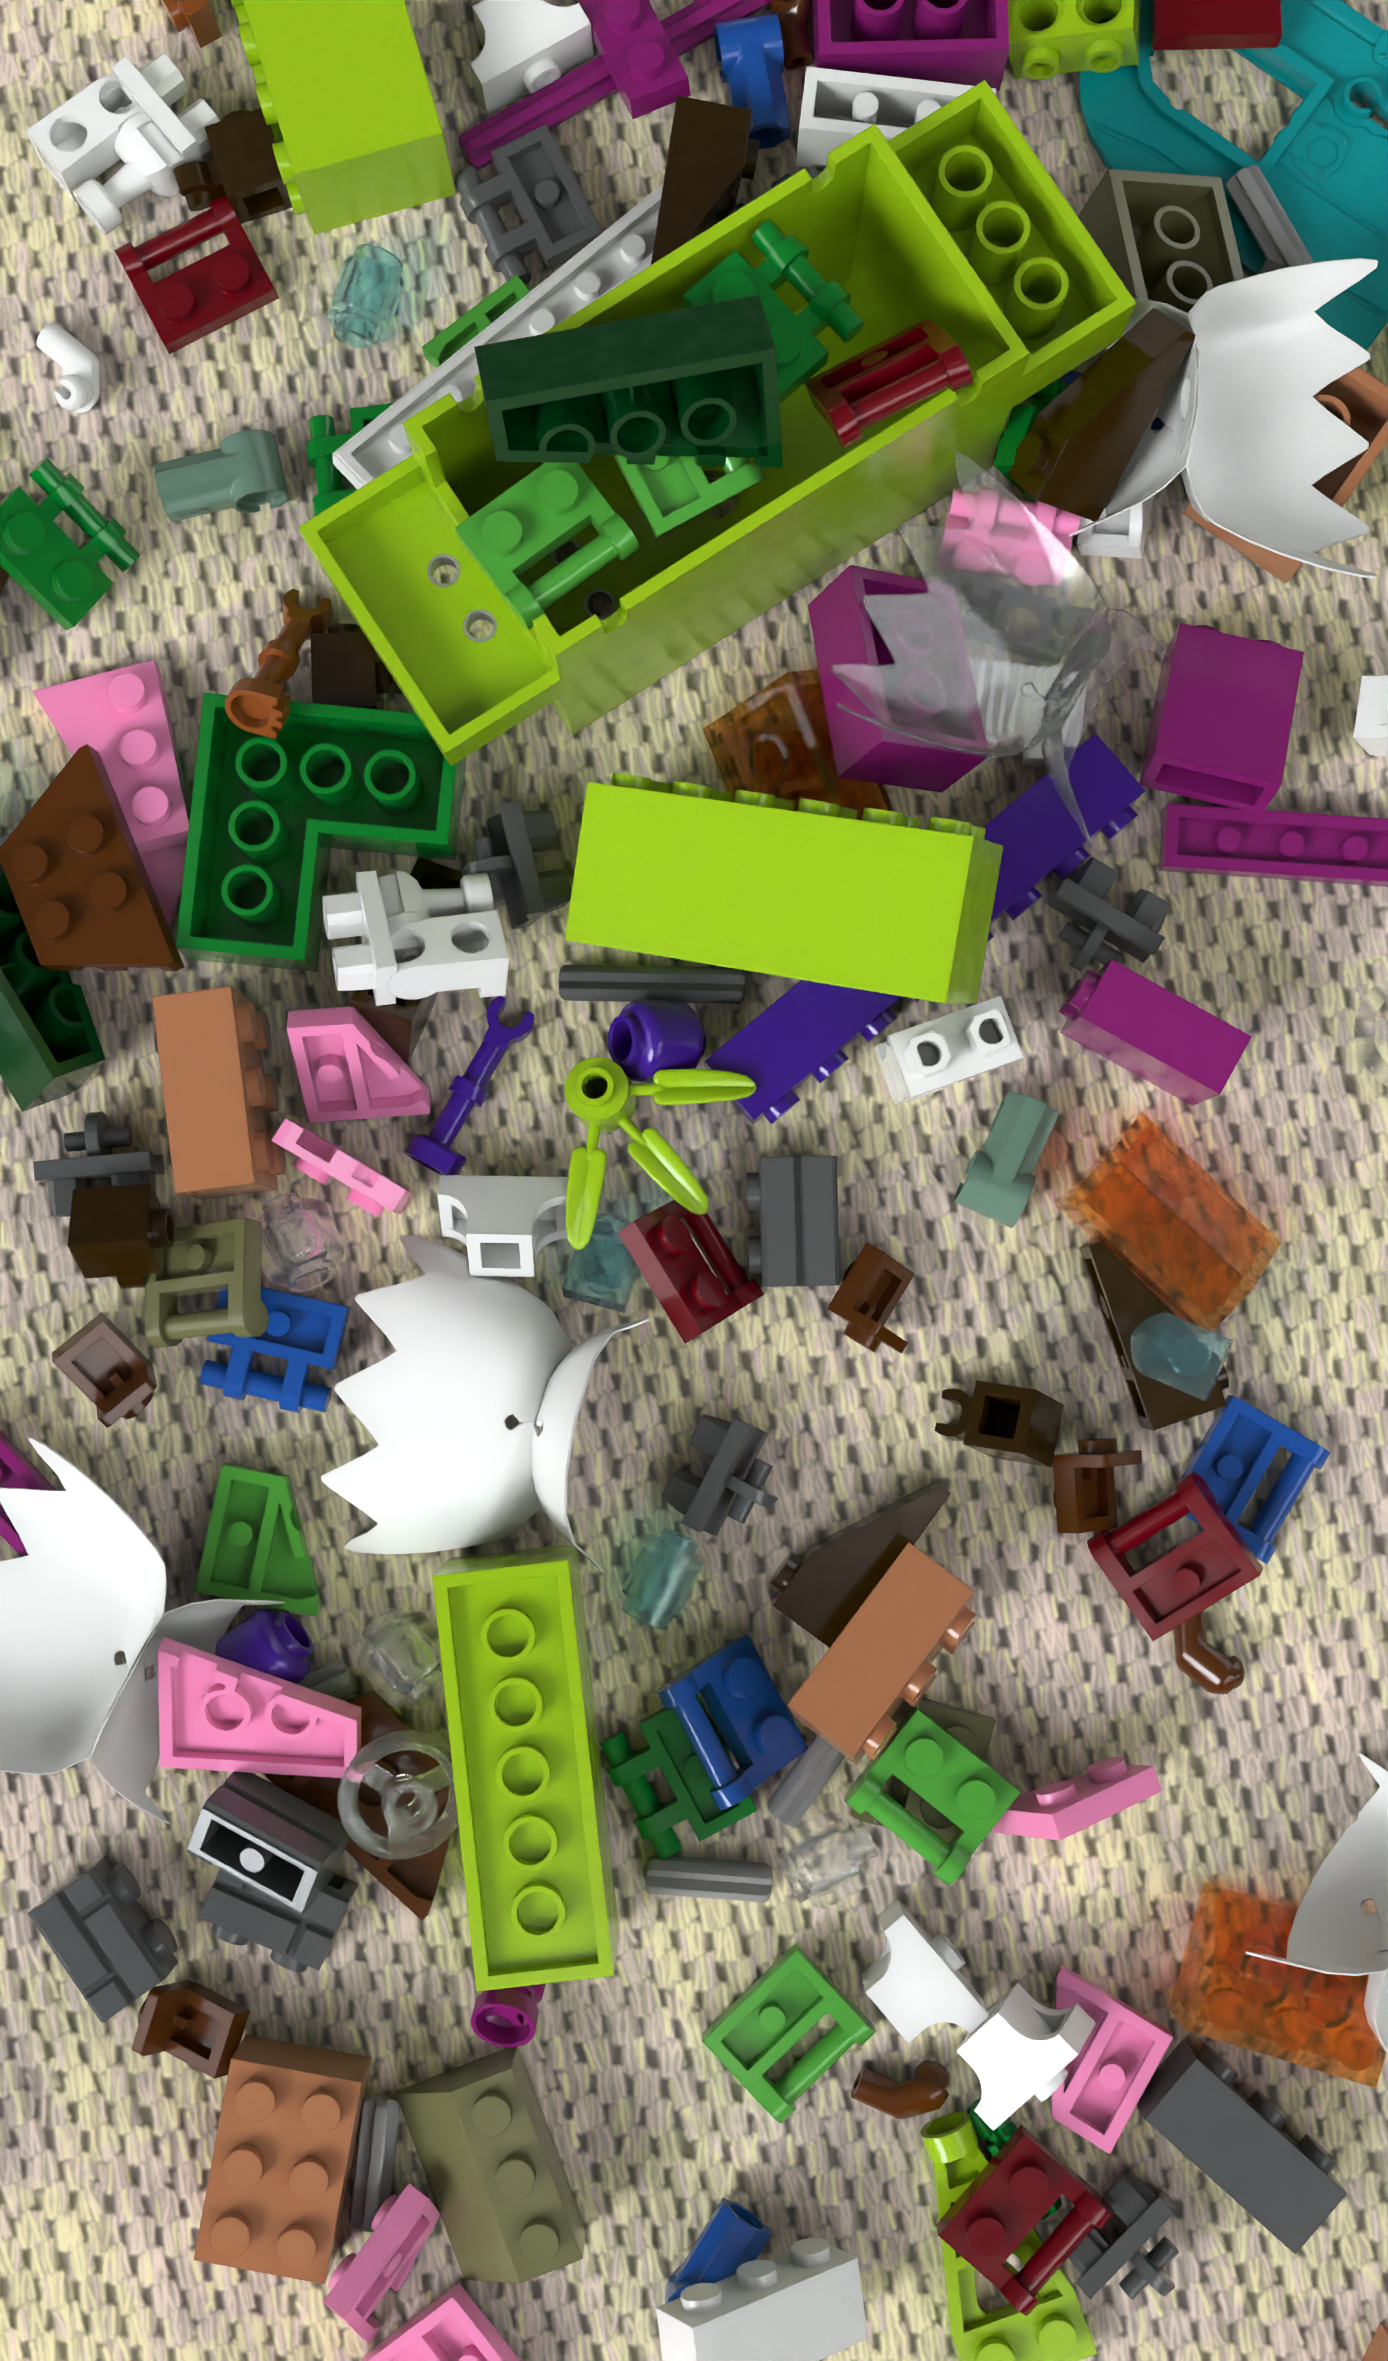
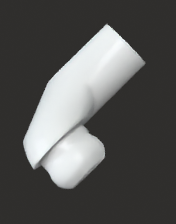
(79, 368)

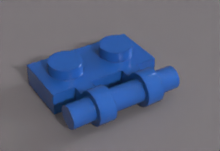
(297, 1330)

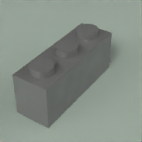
(1242, 2144)

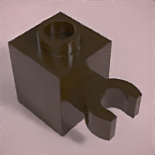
(241, 169)
(348, 669)
(119, 1233)
(1006, 1422)

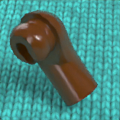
(793, 22)
(1202, 1661)
(904, 2098)

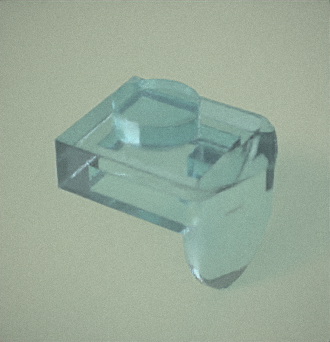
(604, 1268)
(1179, 1353)

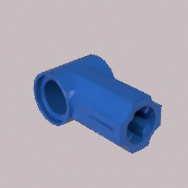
(753, 69)
(725, 2244)

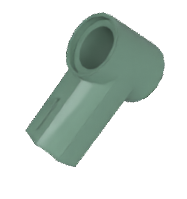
(235, 476)
(1002, 1172)

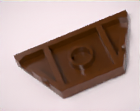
(84, 878)
(410, 1880)

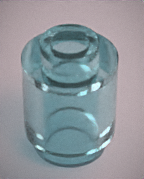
(366, 296)
(662, 1578)

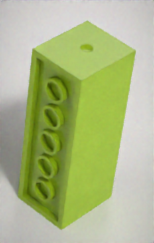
(346, 107)
(785, 888)
(526, 1767)

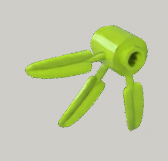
(647, 1148)

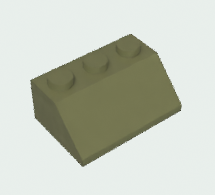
(1164, 234)
(494, 2170)

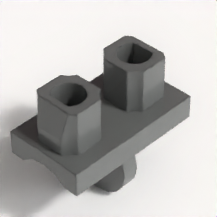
(511, 864)
(1084, 903)
(101, 1164)
(731, 1481)
(1143, 2214)

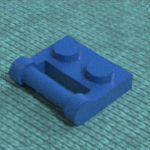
(1235, 1459)
(747, 1714)

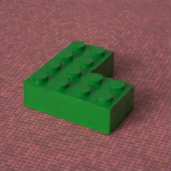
(277, 808)

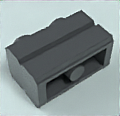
(795, 1221)
(269, 1840)
(106, 1937)
(295, 1939)

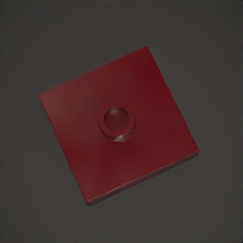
(1215, 24)

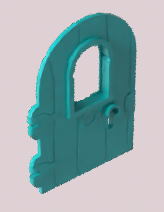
(1321, 167)

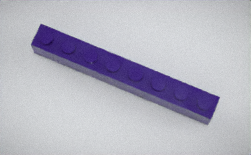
(815, 1020)

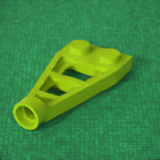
(1054, 2327)

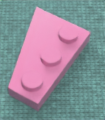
(131, 727)
(248, 1720)

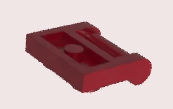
(205, 292)
(888, 379)
(679, 1273)
(1184, 1576)
(1008, 2204)

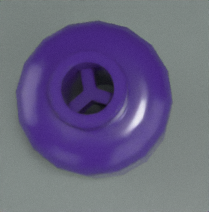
(655, 1038)
(269, 1644)

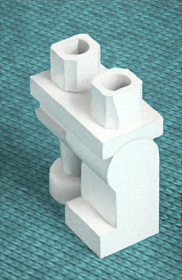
(124, 119)
(417, 937)
(947, 1050)

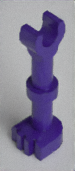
(467, 1090)

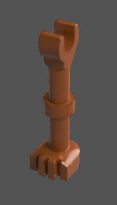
(260, 701)

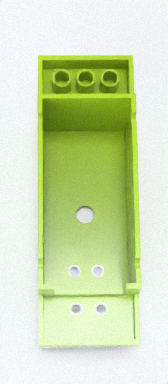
(914, 227)

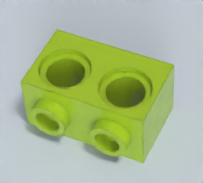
(1074, 38)

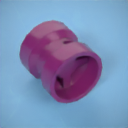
(507, 2015)

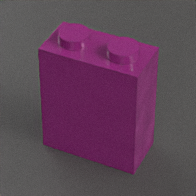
(1222, 718)
(1152, 1032)

